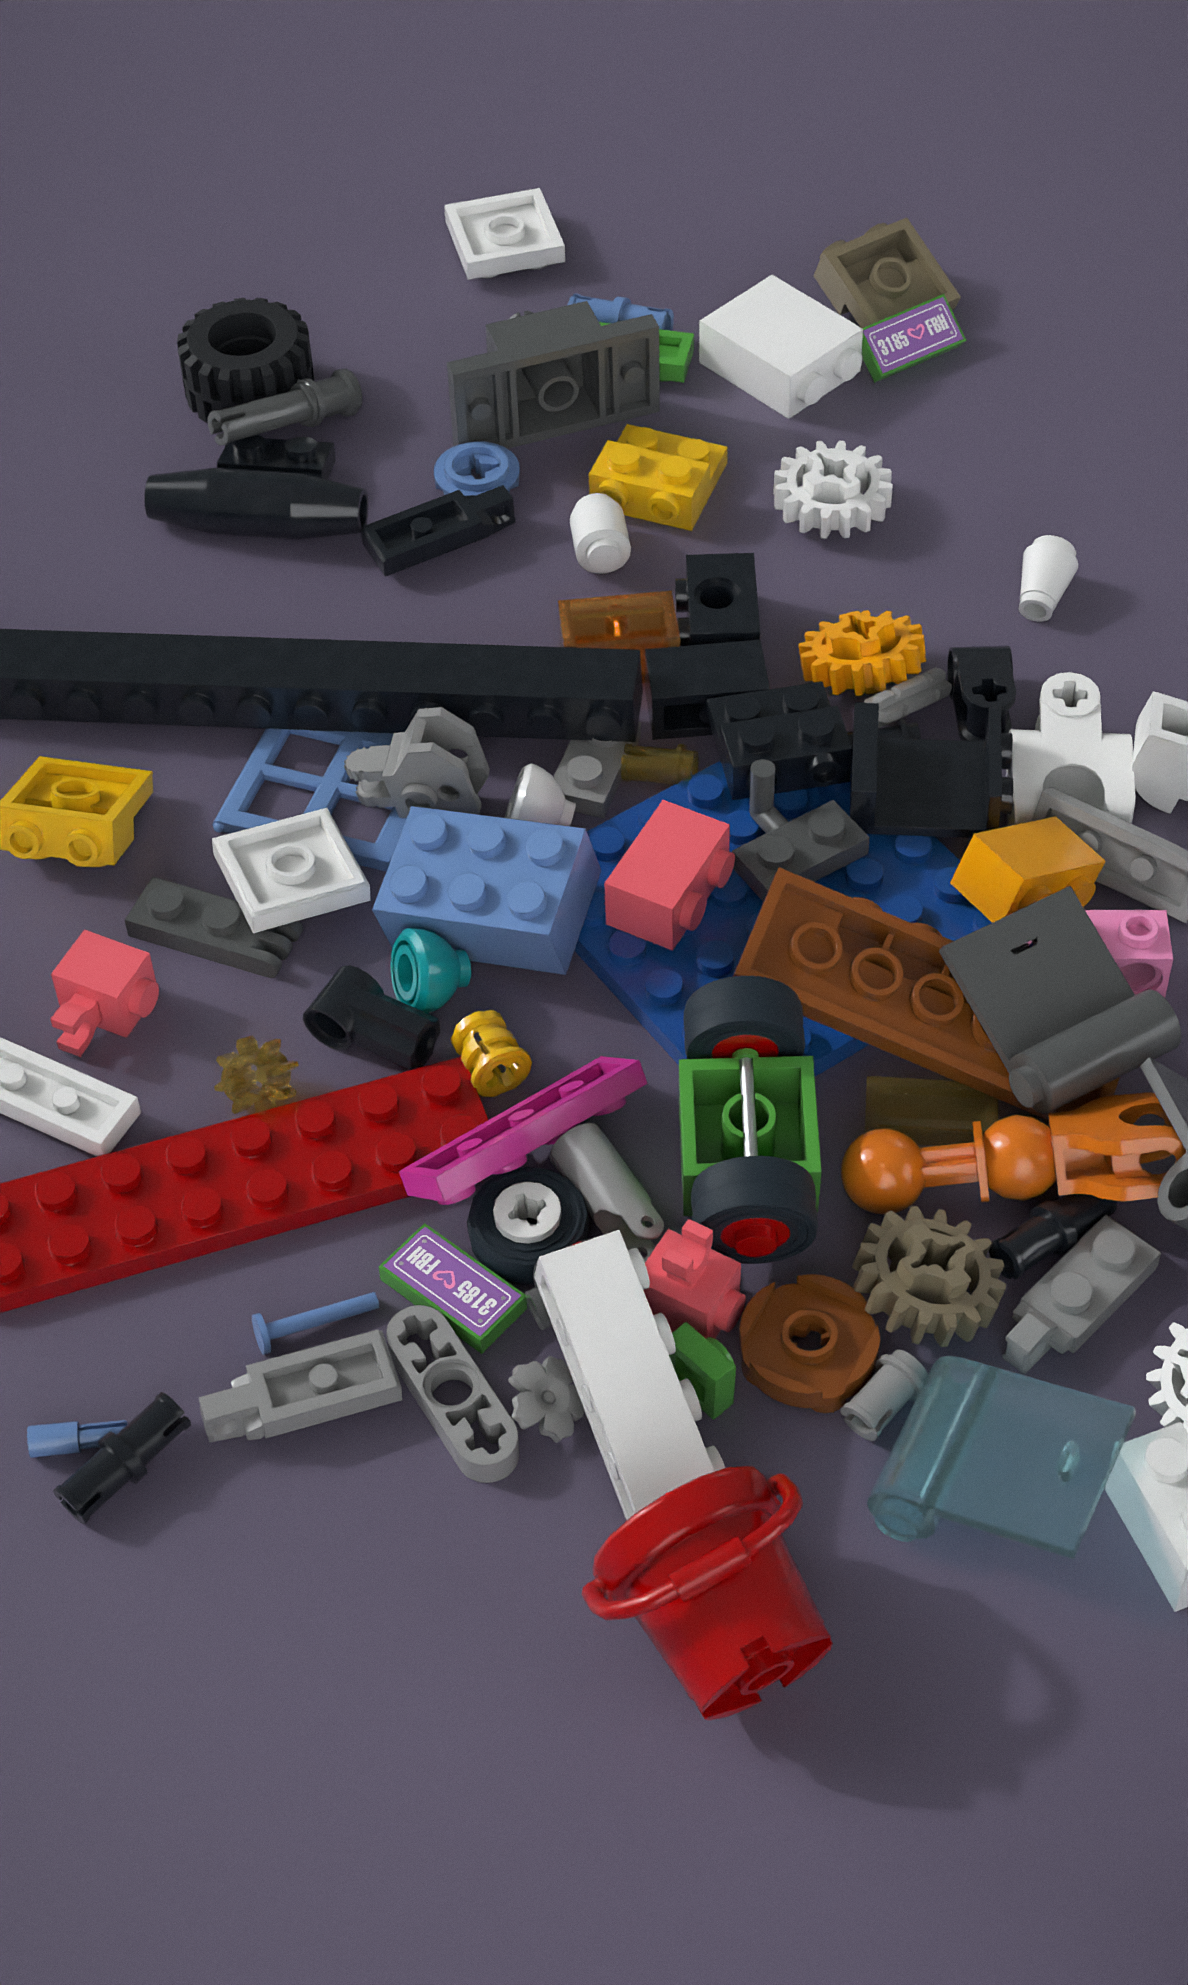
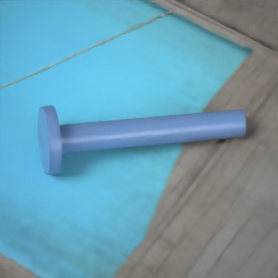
(310, 1319)

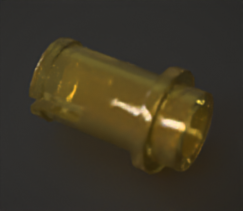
(658, 764)

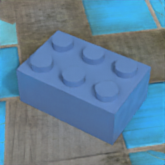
(491, 887)

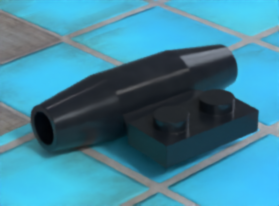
(261, 492)

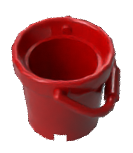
(715, 1587)

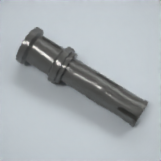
(305, 404)

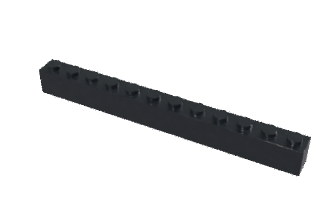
(318, 683)

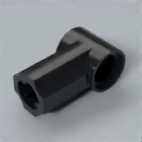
(359, 1013)

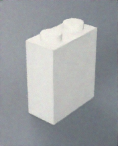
(780, 346)

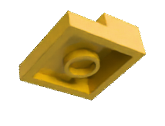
(658, 475)
(73, 811)

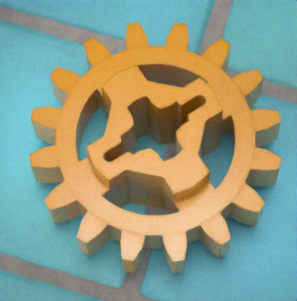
(862, 652)

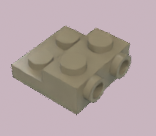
(882, 273)

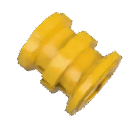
(495, 1048)

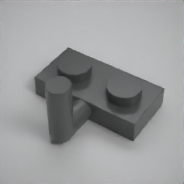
(805, 846)

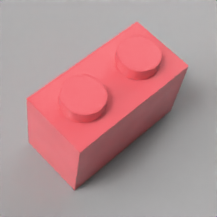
(668, 875)

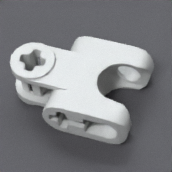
(1071, 753)

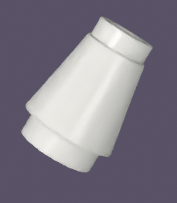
(1046, 574)

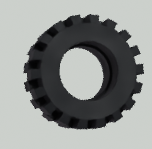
(242, 354)

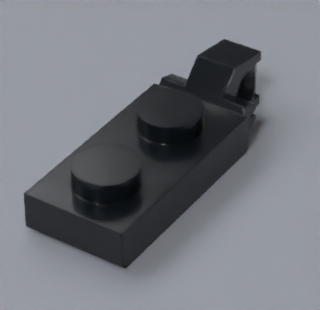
(436, 528)

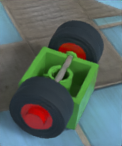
(749, 1120)

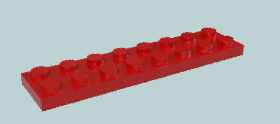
(226, 1183)

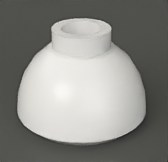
(539, 798)

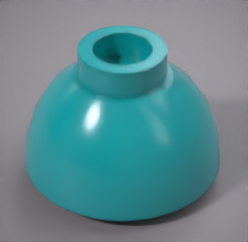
(427, 969)

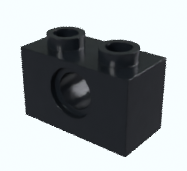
(718, 599)

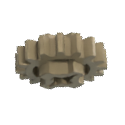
(928, 1276)

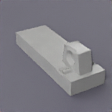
(1135, 859)

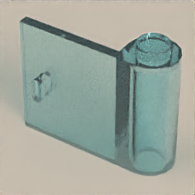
(992, 1457)

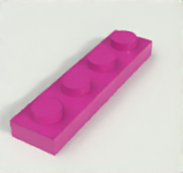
(538, 1120)

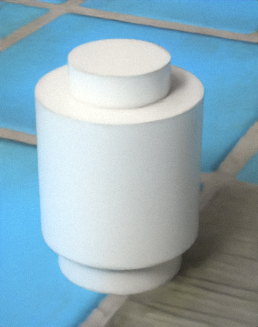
(599, 534)

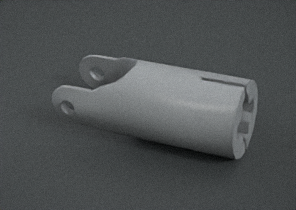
(608, 1186)

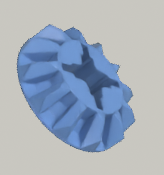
(490, 460)

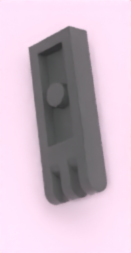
(208, 928)

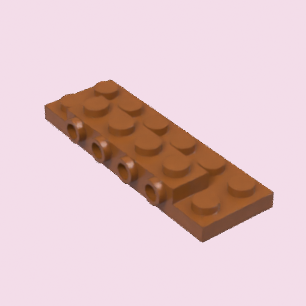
(877, 983)

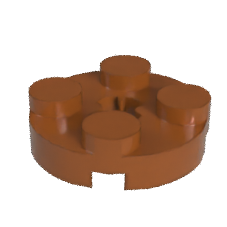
(801, 1377)

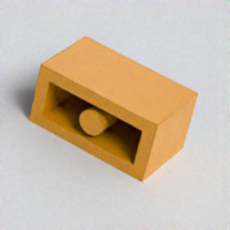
(1024, 864)

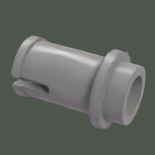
(886, 1392)

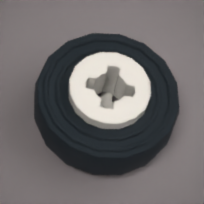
(499, 1224)

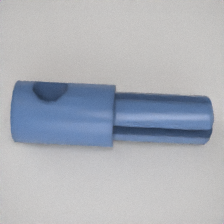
(68, 1437)

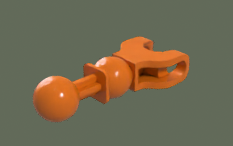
(1019, 1157)

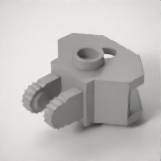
(421, 769)

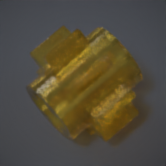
(240, 1080)

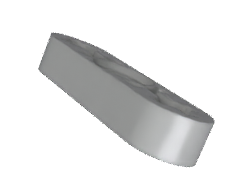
(454, 1421)

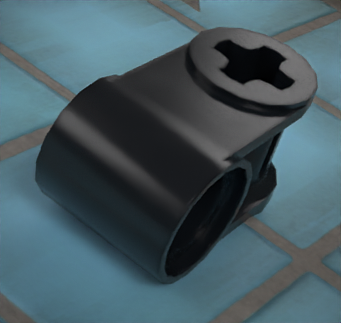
(980, 680)

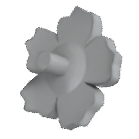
(546, 1398)

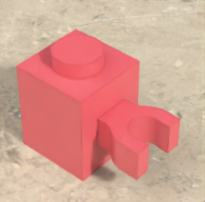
(101, 987)
(694, 1282)

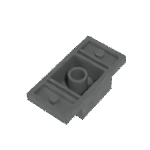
(554, 377)

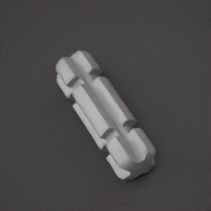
(911, 695)

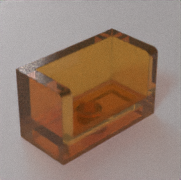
(620, 622)

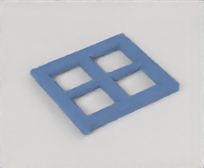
(327, 789)

